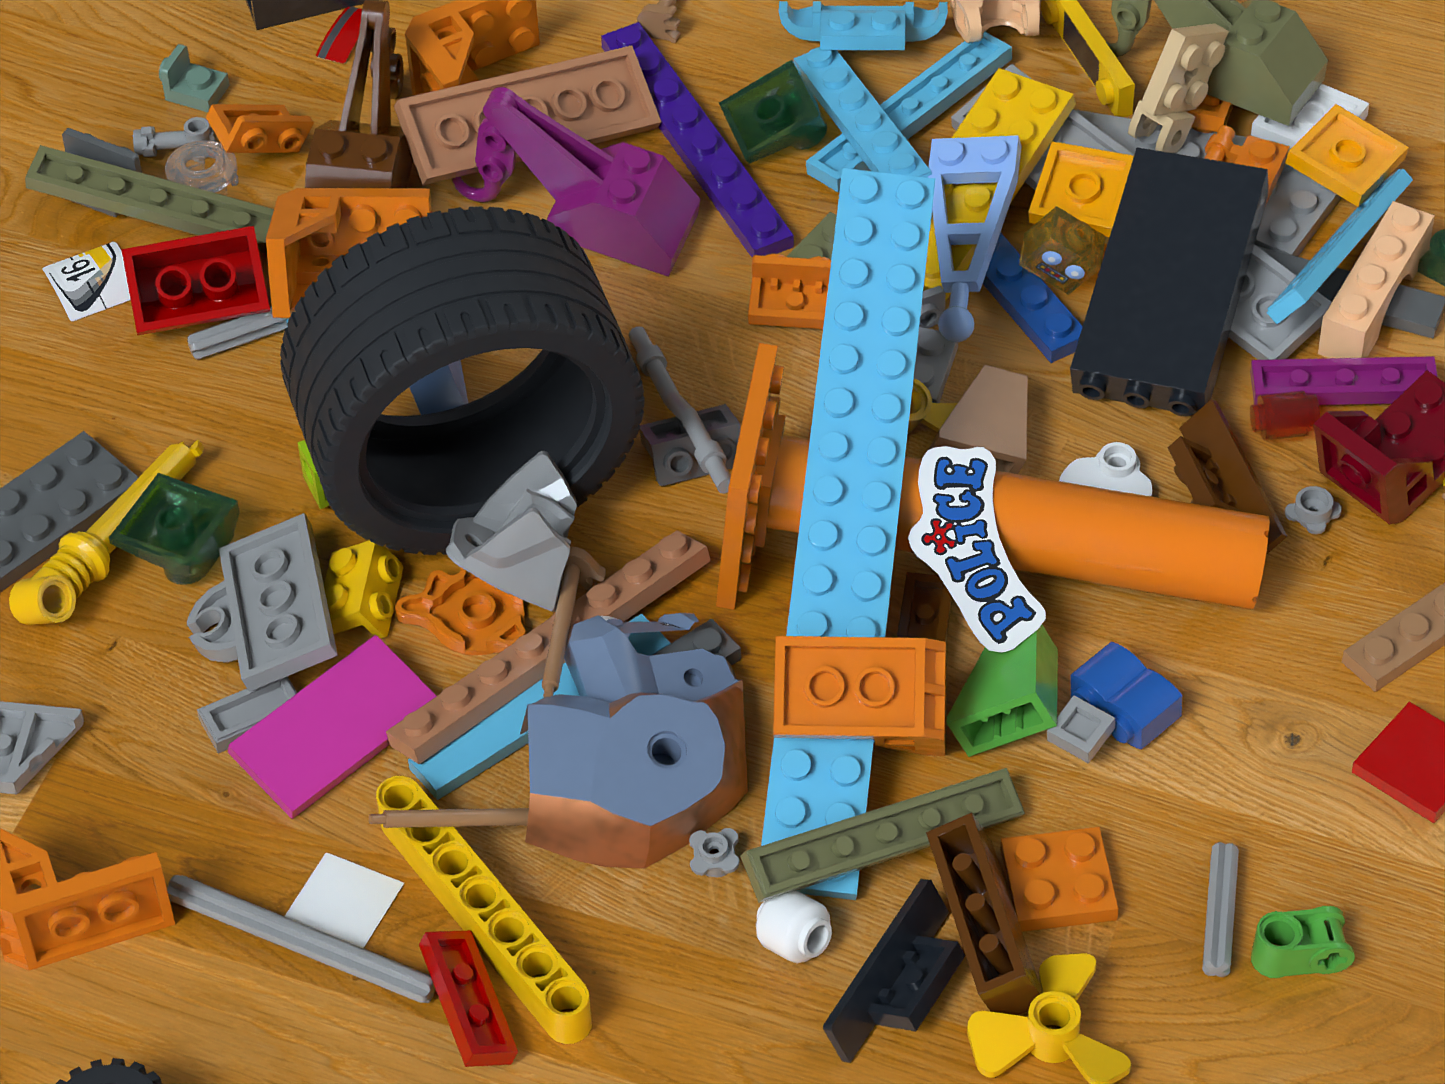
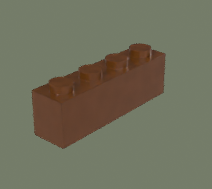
(984, 916)

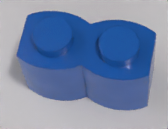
(1127, 690)

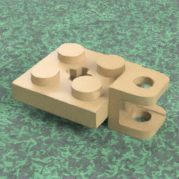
(1178, 84)

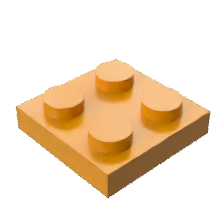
(1346, 155)
(1082, 183)

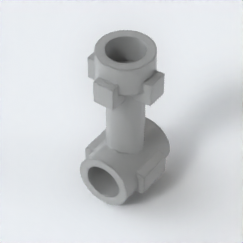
(147, 141)

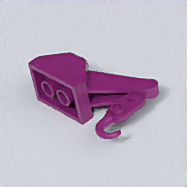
(606, 198)

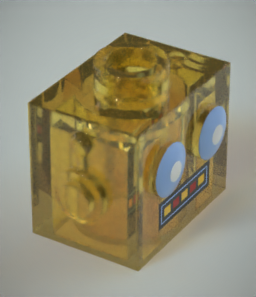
(1062, 250)

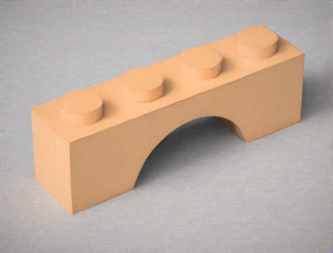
(1361, 303)

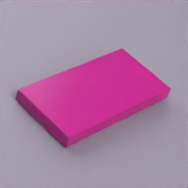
(330, 726)

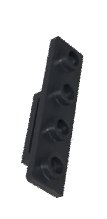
(899, 975)

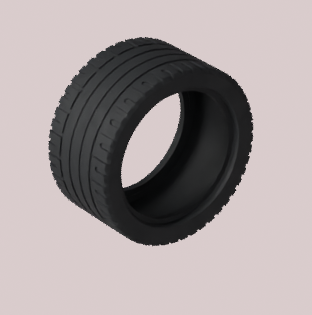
(433, 298)

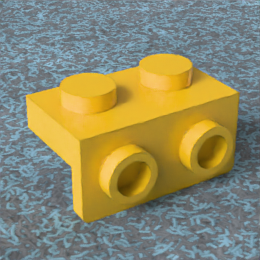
(362, 588)

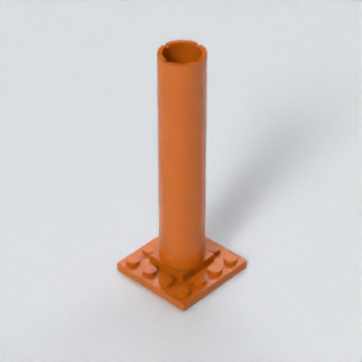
(1040, 521)

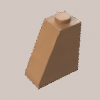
(991, 417)

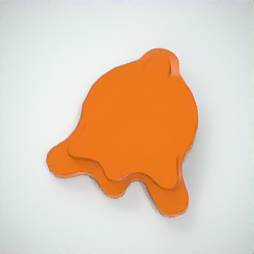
(465, 613)

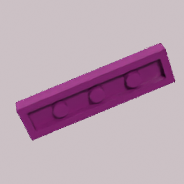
(1340, 379)

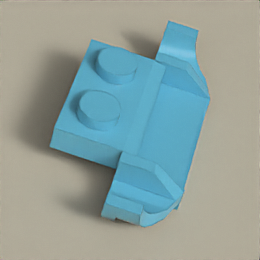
(863, 25)

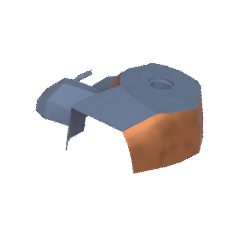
(640, 751)

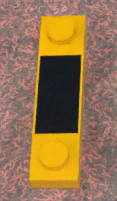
(1093, 54)

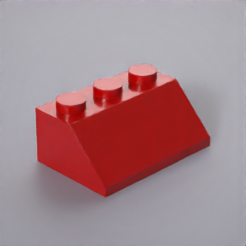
(195, 280)

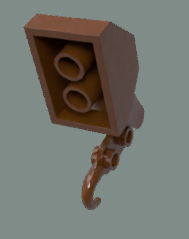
(364, 153)

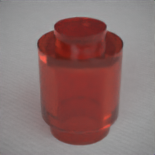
(1284, 414)

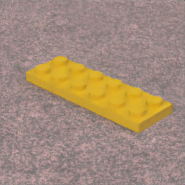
(1005, 108)

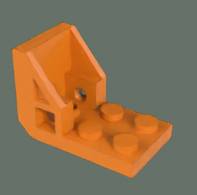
(464, 37)
(321, 224)
(862, 690)
(77, 912)

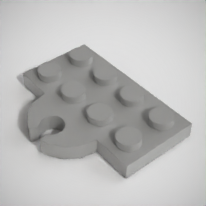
(267, 607)

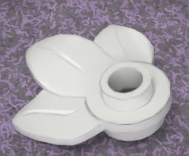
(1113, 469)

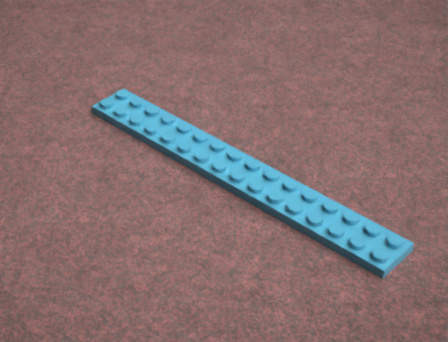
(853, 478)

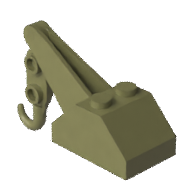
(1268, 55)

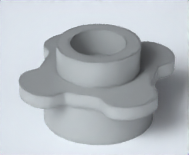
(1313, 509)
(714, 864)

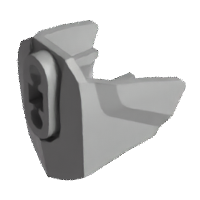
(520, 534)

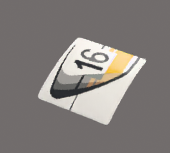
(90, 281)

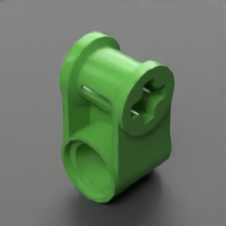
(1303, 943)

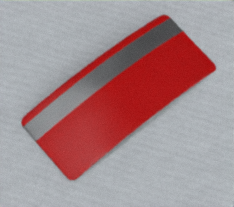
(341, 36)

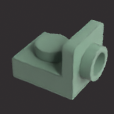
(191, 83)

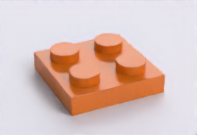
(1059, 879)

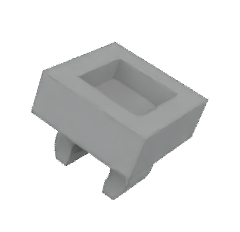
(1081, 729)

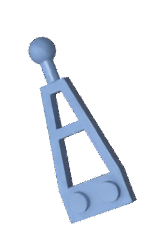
(969, 162)

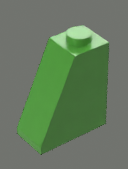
(1008, 695)

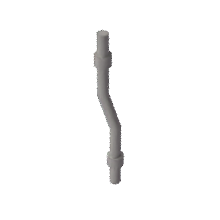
(708, 452)

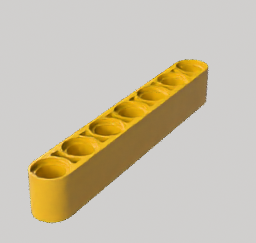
(492, 925)

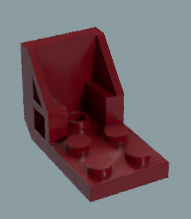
(1388, 460)

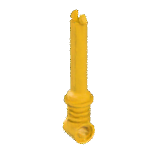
(85, 555)

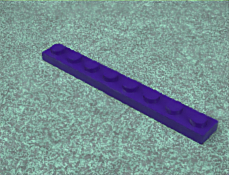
(705, 150)

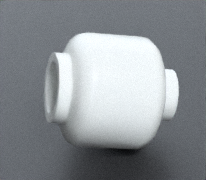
(794, 926)

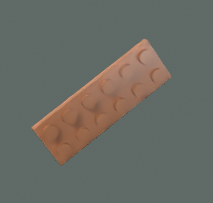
(590, 95)

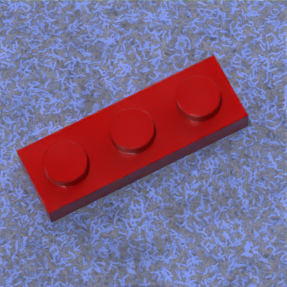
(468, 998)

